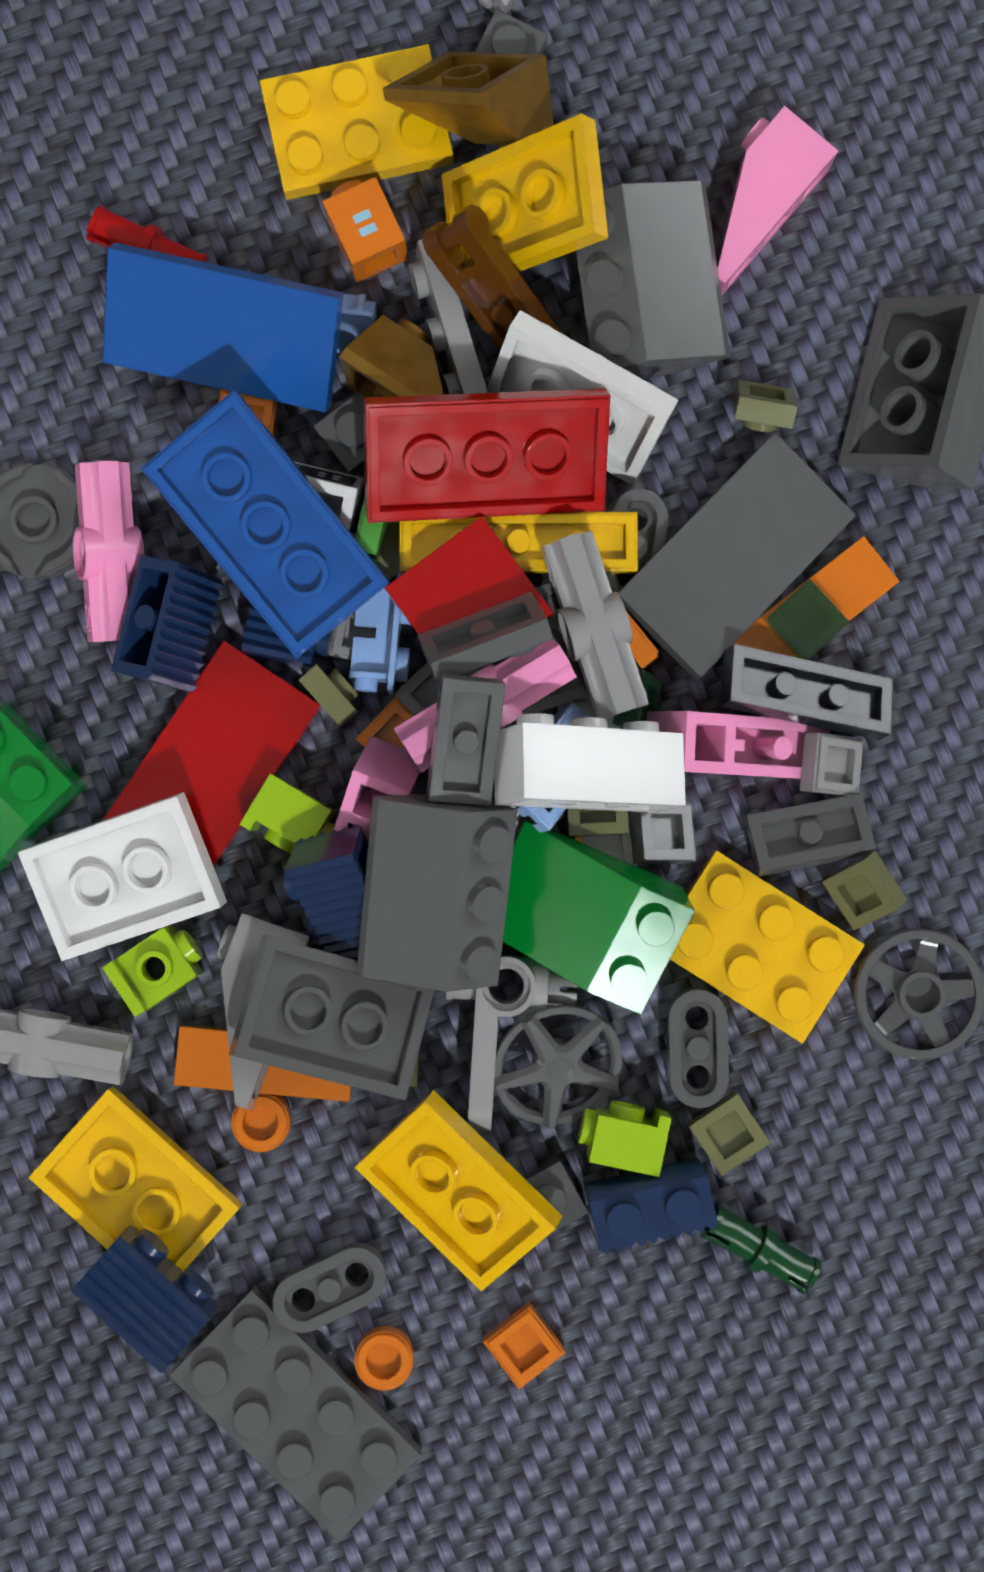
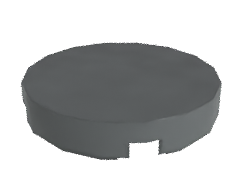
(37, 521)

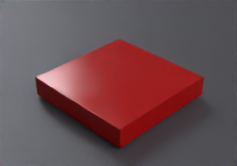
(460, 580)

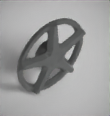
(918, 994)
(557, 1065)

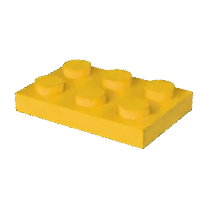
(339, 128)
(536, 193)
(763, 947)
(129, 1172)
(458, 1191)

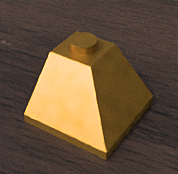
(479, 95)
(391, 361)

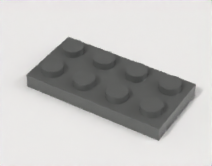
(296, 1414)

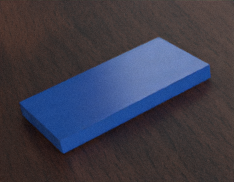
(221, 327)
(265, 524)

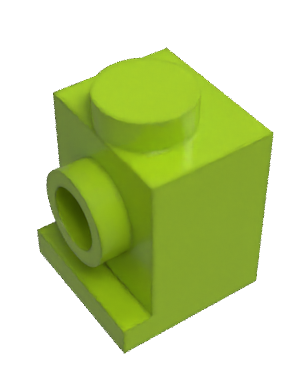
(287, 814)
(134, 982)
(625, 1138)

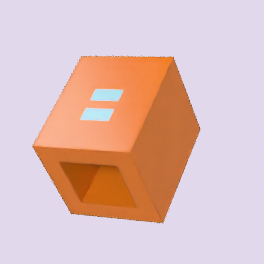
(365, 228)

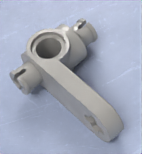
(539, 989)

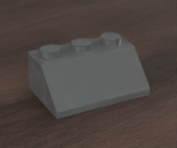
(654, 281)
(921, 393)
(435, 892)

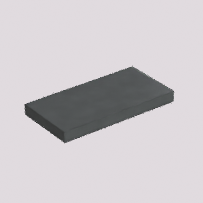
(735, 556)

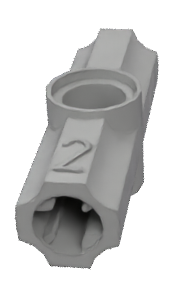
(594, 625)
(51, 1046)

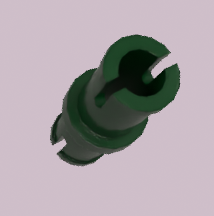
(763, 1250)

